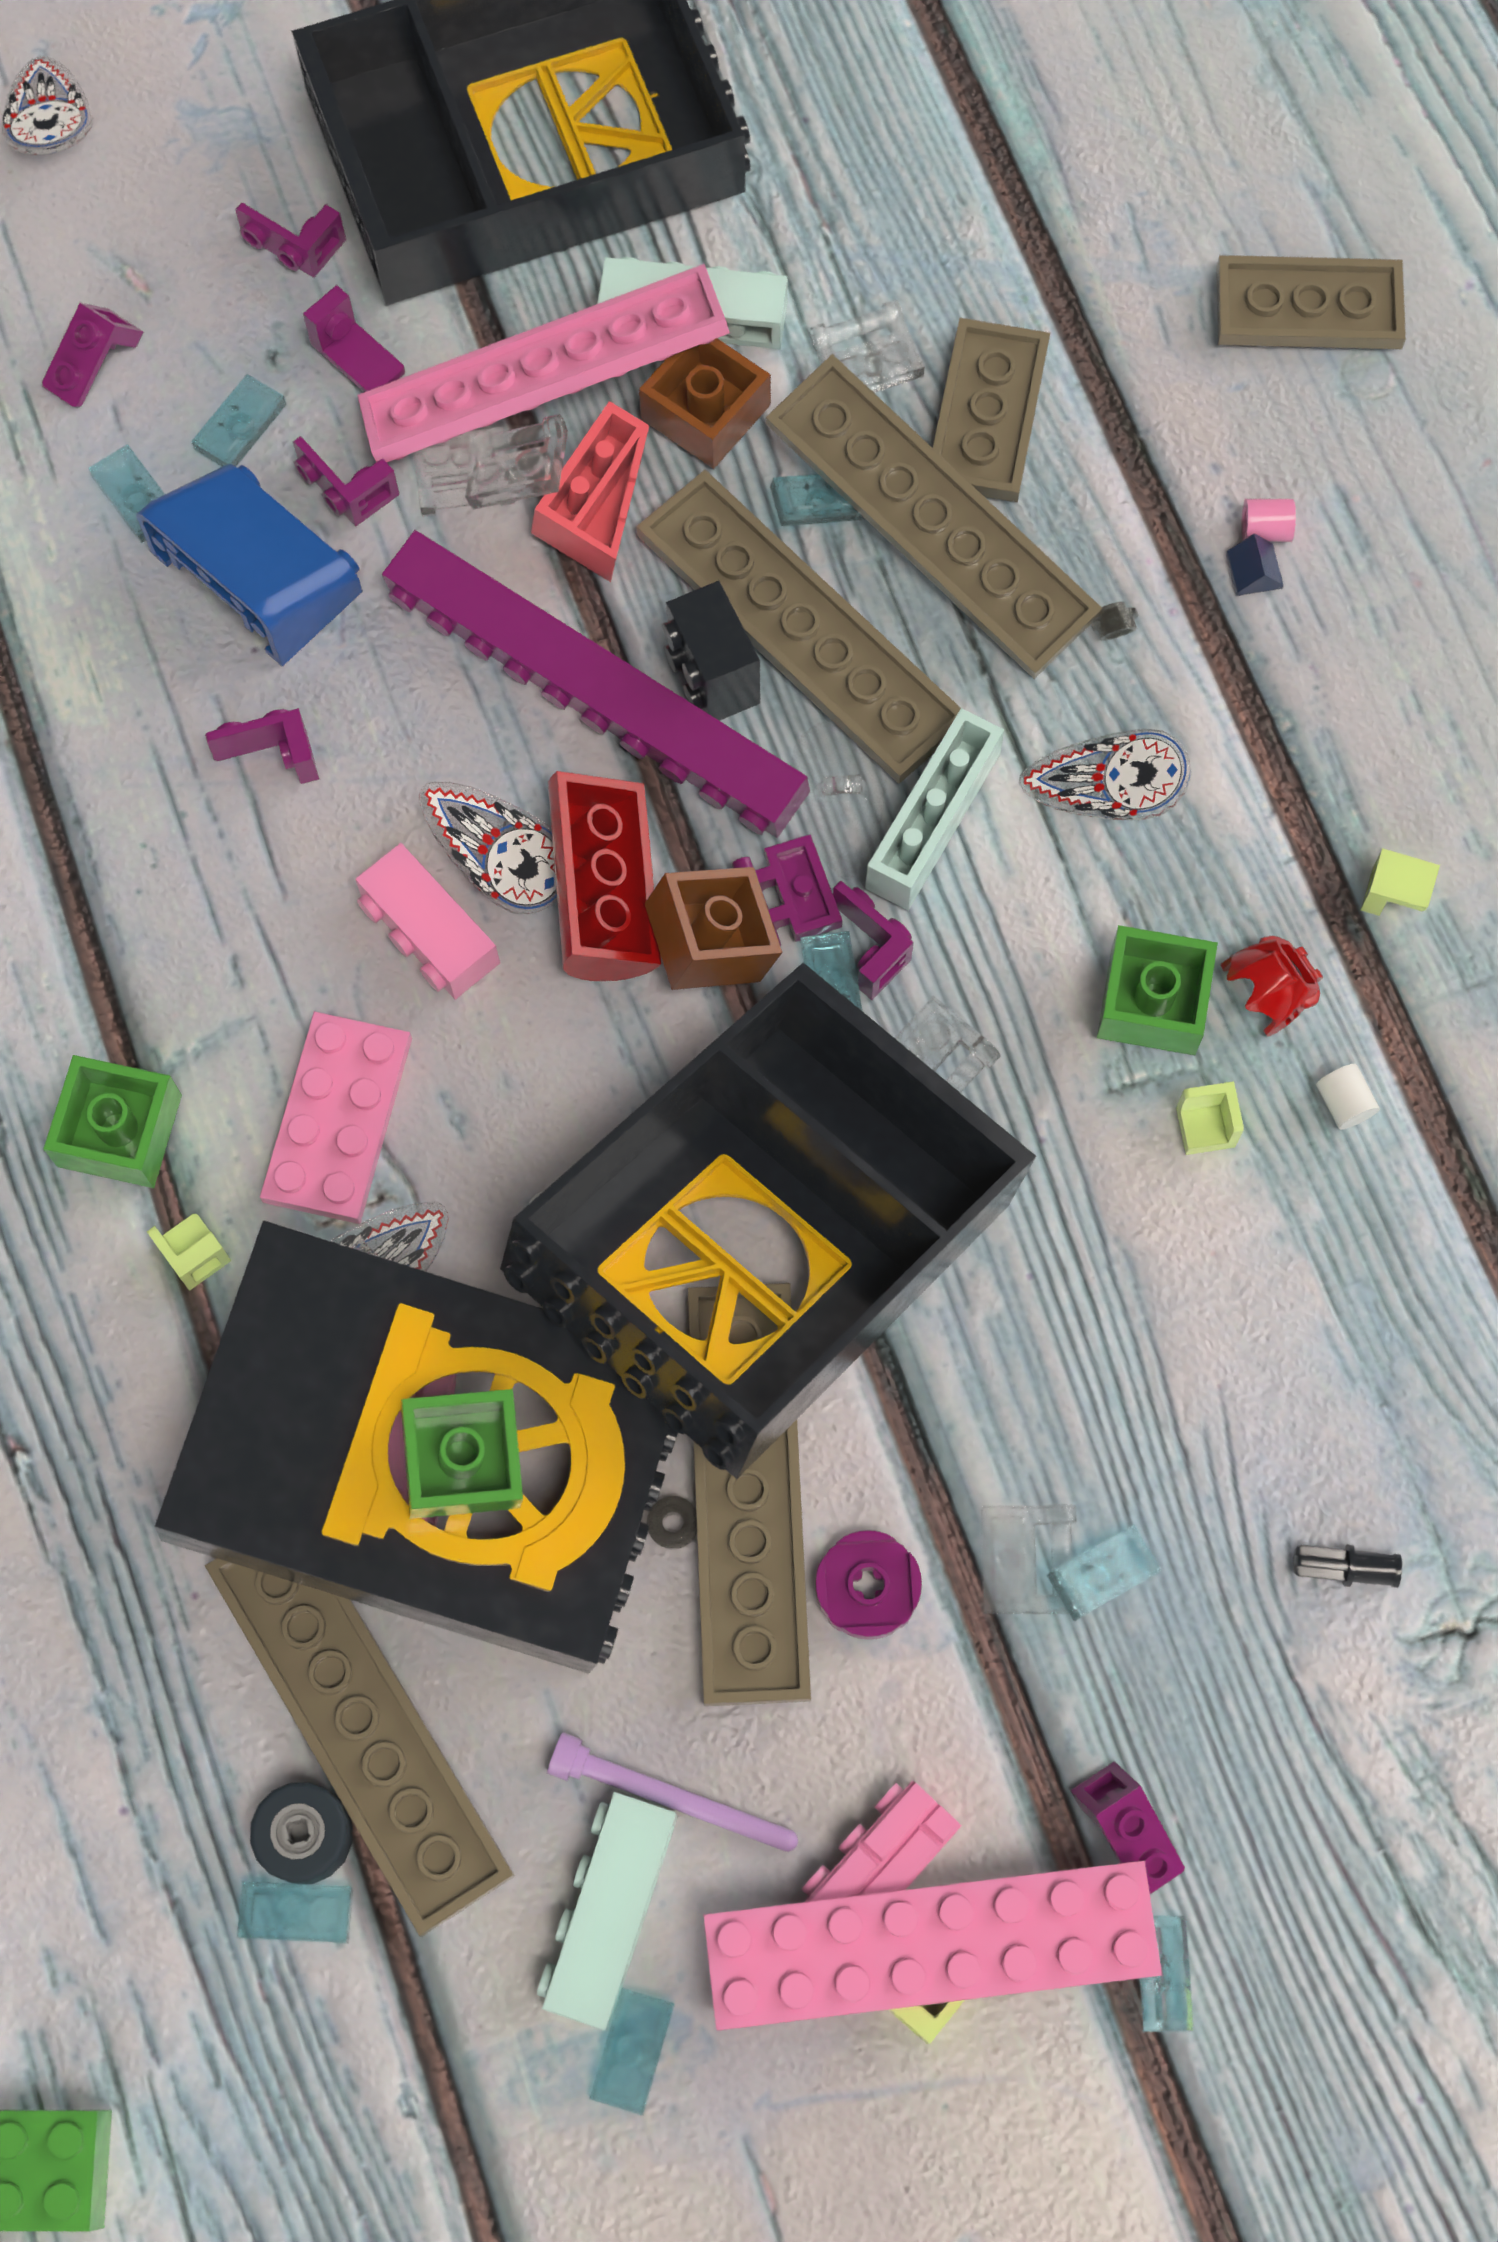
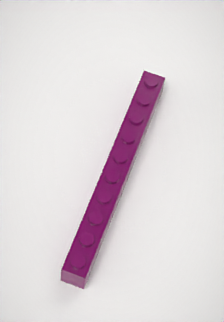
(596, 684)

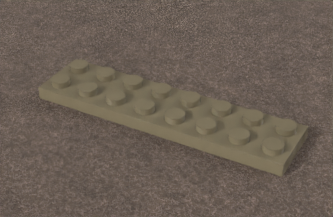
(933, 516)
(803, 625)
(751, 1552)
(368, 1743)

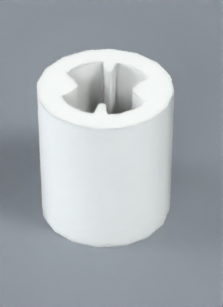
(1348, 1096)

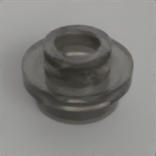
(1115, 621)
(672, 1506)

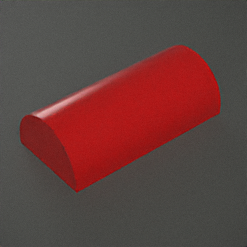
(602, 876)

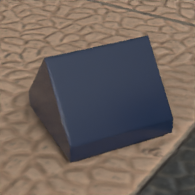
(1254, 566)

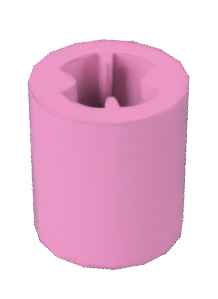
(1269, 519)

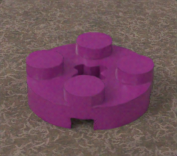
(848, 1608)

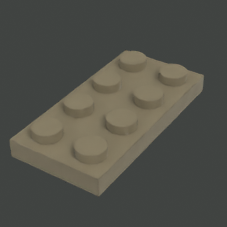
(1310, 302)
(991, 404)

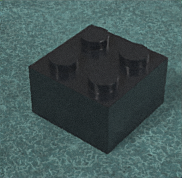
(712, 652)

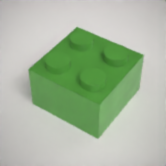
(1157, 990)
(113, 1121)
(461, 1453)
(54, 2170)

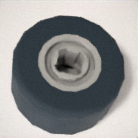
(318, 1842)

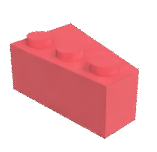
(595, 492)

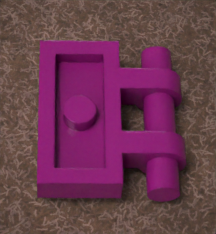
(801, 886)

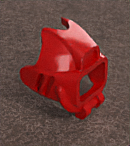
(1277, 984)

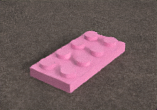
(336, 1118)

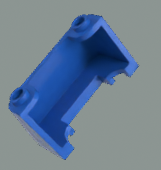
(252, 556)

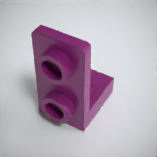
(309, 251)
(347, 345)
(84, 350)
(361, 497)
(274, 729)
(878, 964)
(1129, 1823)

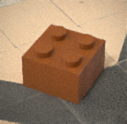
(705, 399)
(712, 928)

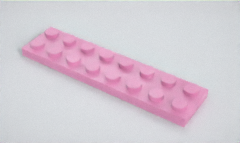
(542, 364)
(931, 1945)

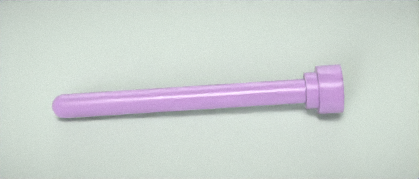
(575, 1760)

